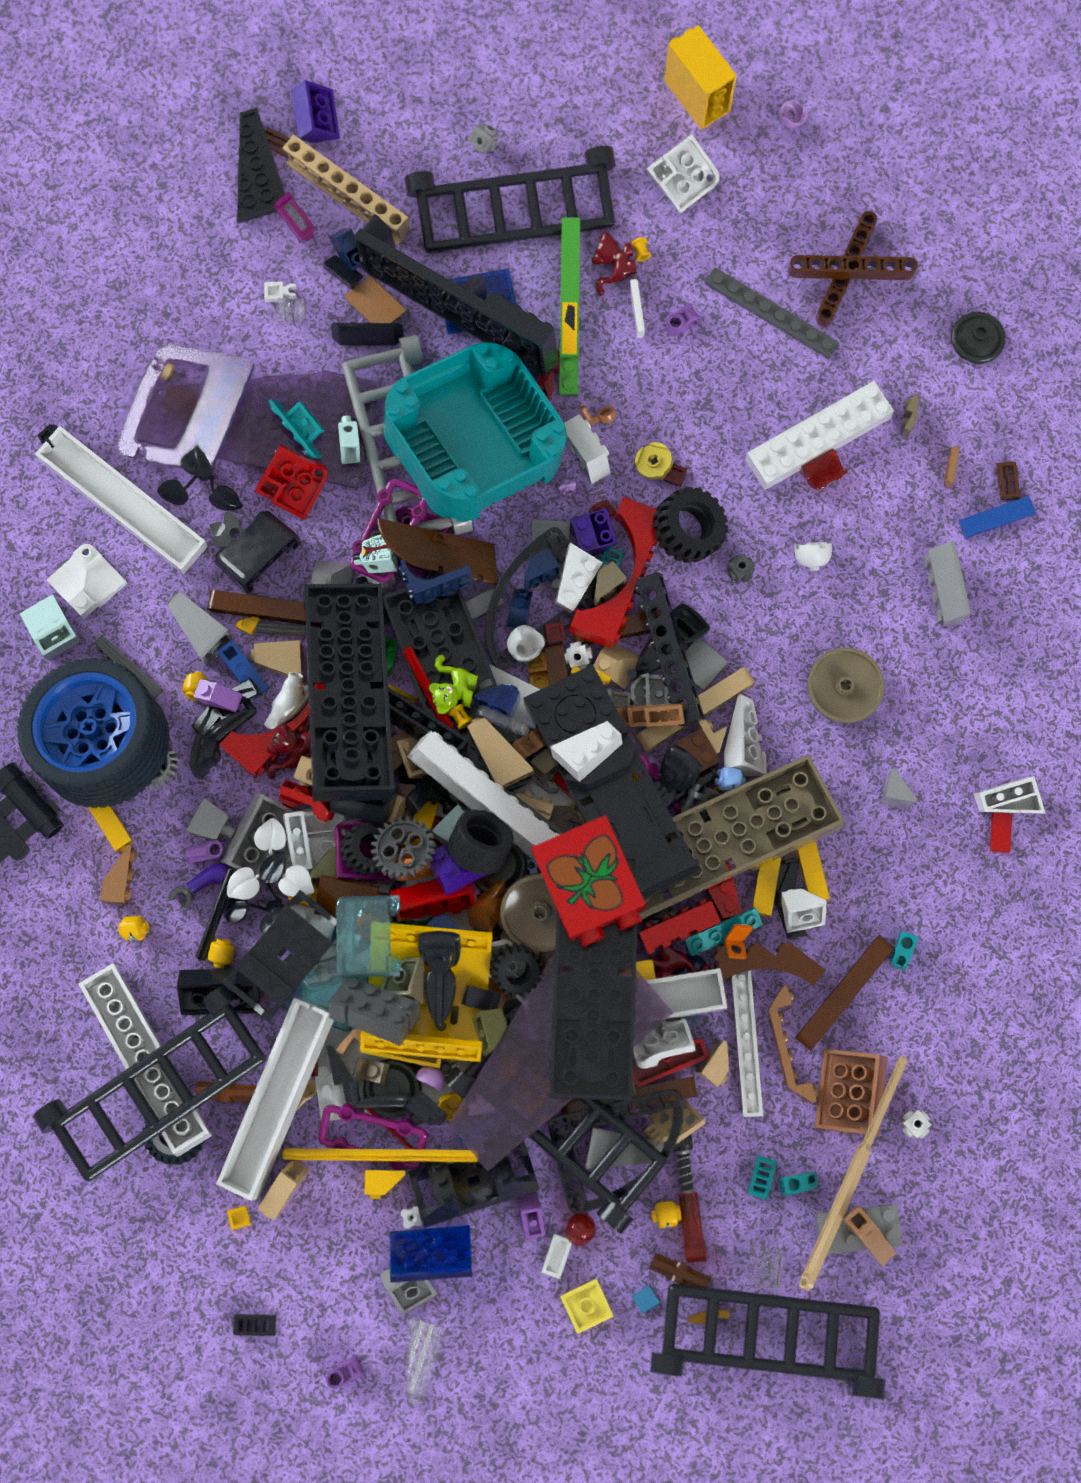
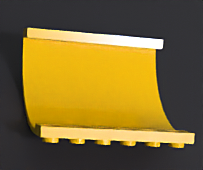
(425, 1040)

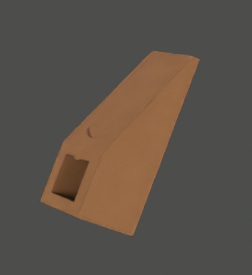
(117, 882)
(869, 1235)

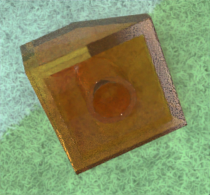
(486, 909)

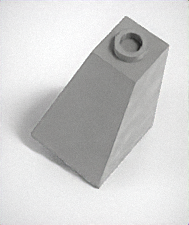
(199, 627)
(602, 1141)

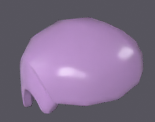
(792, 114)
(432, 1077)

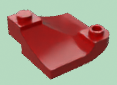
(292, 481)
(293, 794)

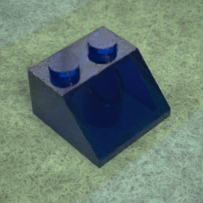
(500, 698)

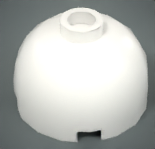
(813, 554)

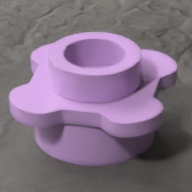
(567, 487)

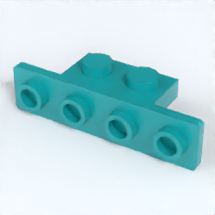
(302, 425)
(715, 935)

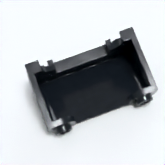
(256, 550)

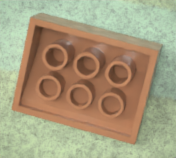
(850, 1090)

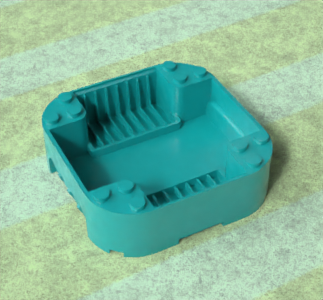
(473, 430)

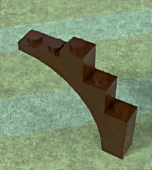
(788, 959)

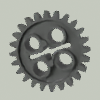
(387, 842)

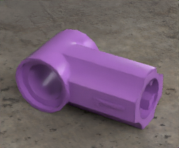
(203, 852)

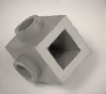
(484, 138)

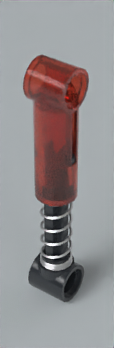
(689, 1205)

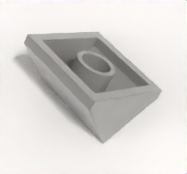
(896, 791)

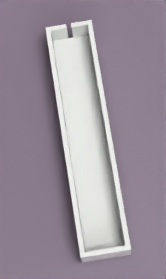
(121, 500)
(477, 790)
(691, 992)
(275, 1099)

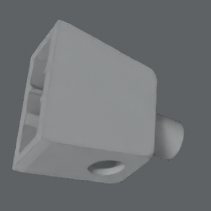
(210, 823)

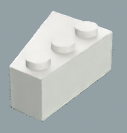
(587, 448)
(576, 576)
(1012, 797)

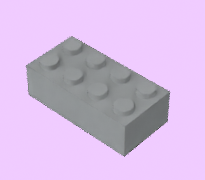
(883, 1216)

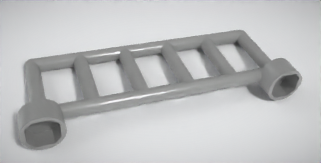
(408, 355)

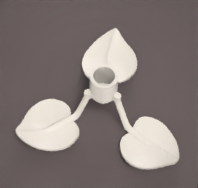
(244, 884)

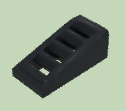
(237, 1324)

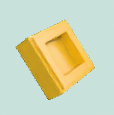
(238, 1217)

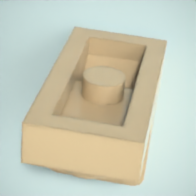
(716, 738)

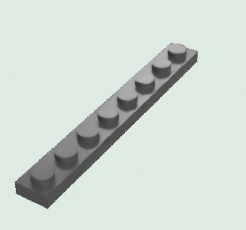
(772, 313)

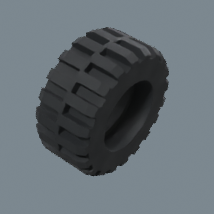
(708, 514)

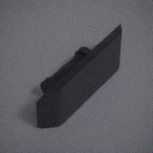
(367, 333)

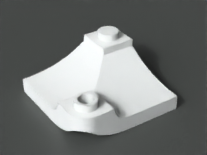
(683, 173)
(86, 580)
(665, 1041)

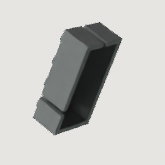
(374, 1010)

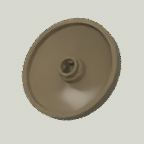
(845, 685)
(530, 913)

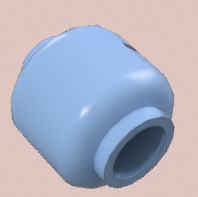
(729, 779)

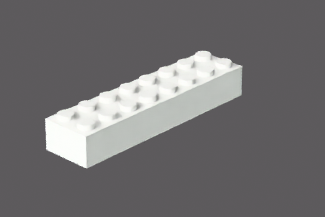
(818, 434)

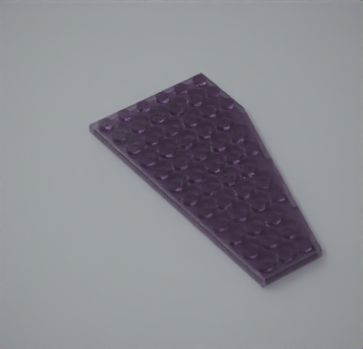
(257, 429)
(514, 1085)

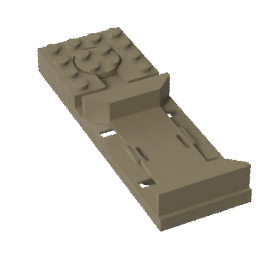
(752, 826)

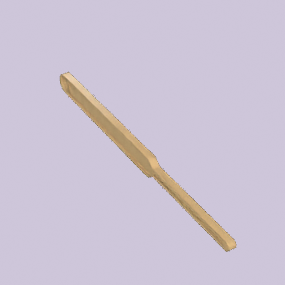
(849, 1184)

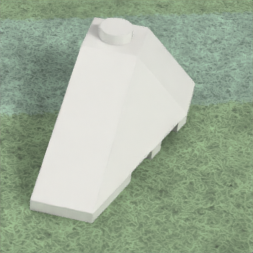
(742, 744)

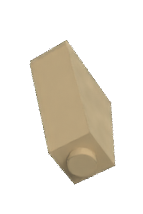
(279, 656)
(283, 1189)

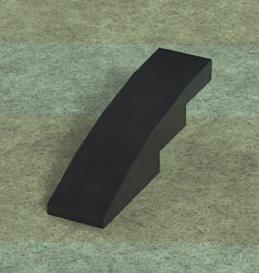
(341, 1075)

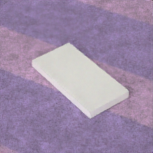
(525, 689)

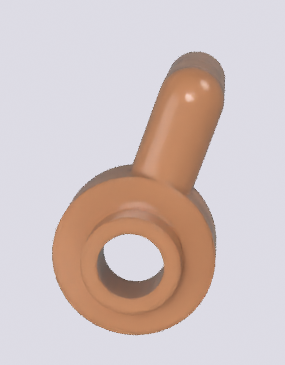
(605, 415)

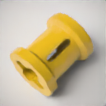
(641, 249)
(460, 716)

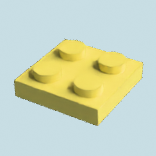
(586, 1306)

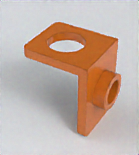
(736, 937)

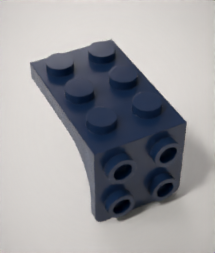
(427, 590)

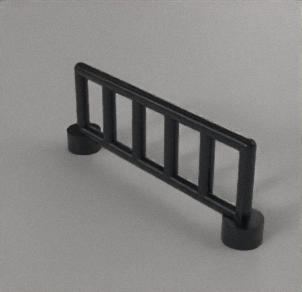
(422, 186)
(55, 1115)
(613, 1210)
(671, 1359)

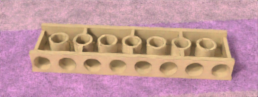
(344, 187)

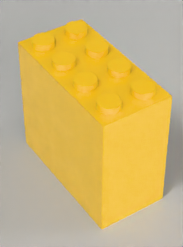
(699, 77)

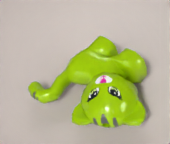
(447, 695)

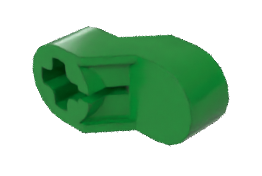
(391, 651)

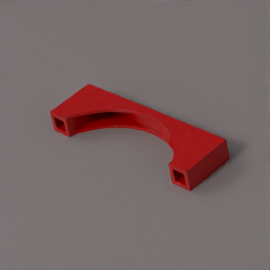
(604, 621)
(251, 750)

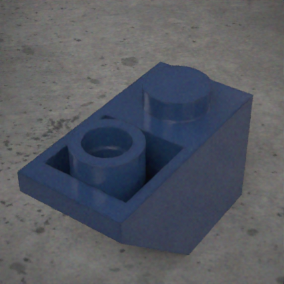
(346, 248)
(540, 569)
(519, 608)

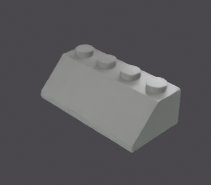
(947, 584)
(242, 849)

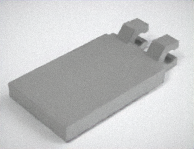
(539, 528)

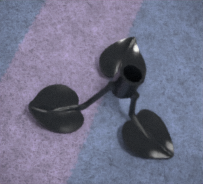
(197, 463)
(272, 872)

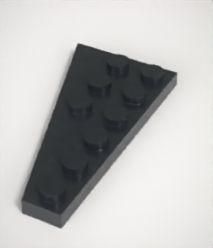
(258, 176)

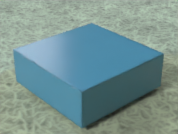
(645, 1299)

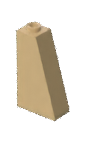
(500, 758)

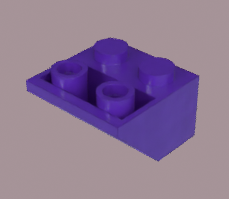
(593, 532)

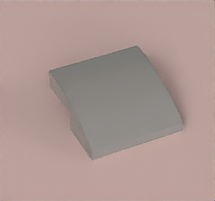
(704, 664)

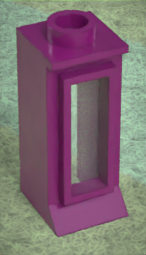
(295, 218)

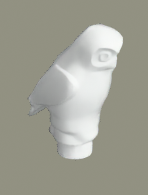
(288, 702)

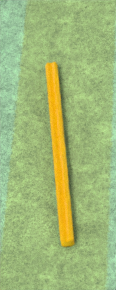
(408, 1155)

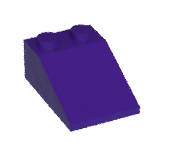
(448, 873)

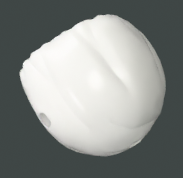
(525, 643)

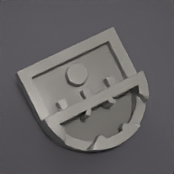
(649, 690)

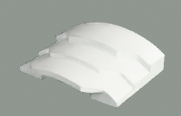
(309, 837)

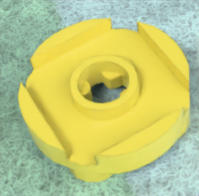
(658, 470)

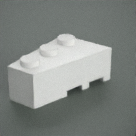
(587, 750)

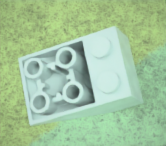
(49, 628)

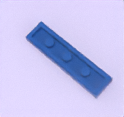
(997, 517)

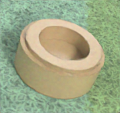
(168, 372)

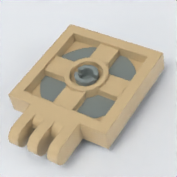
(662, 1124)

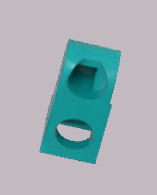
(903, 950)
(798, 1183)

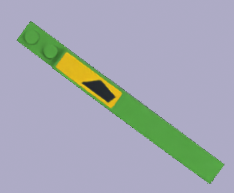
(569, 306)

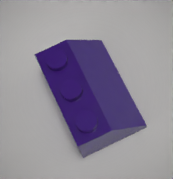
(315, 112)

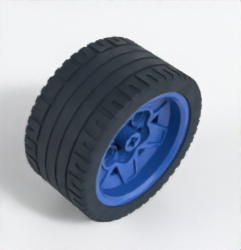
(55, 715)

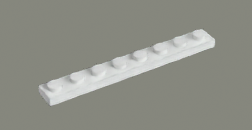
(747, 1045)

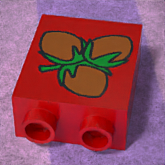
(589, 881)

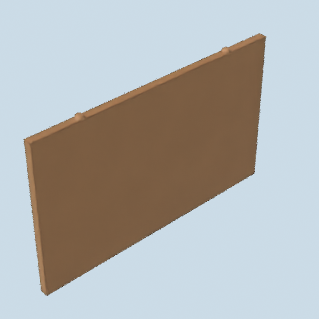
(374, 302)

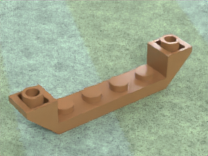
(805, 1091)

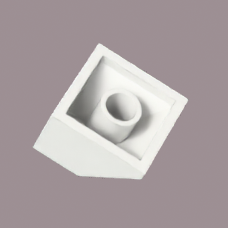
(802, 910)

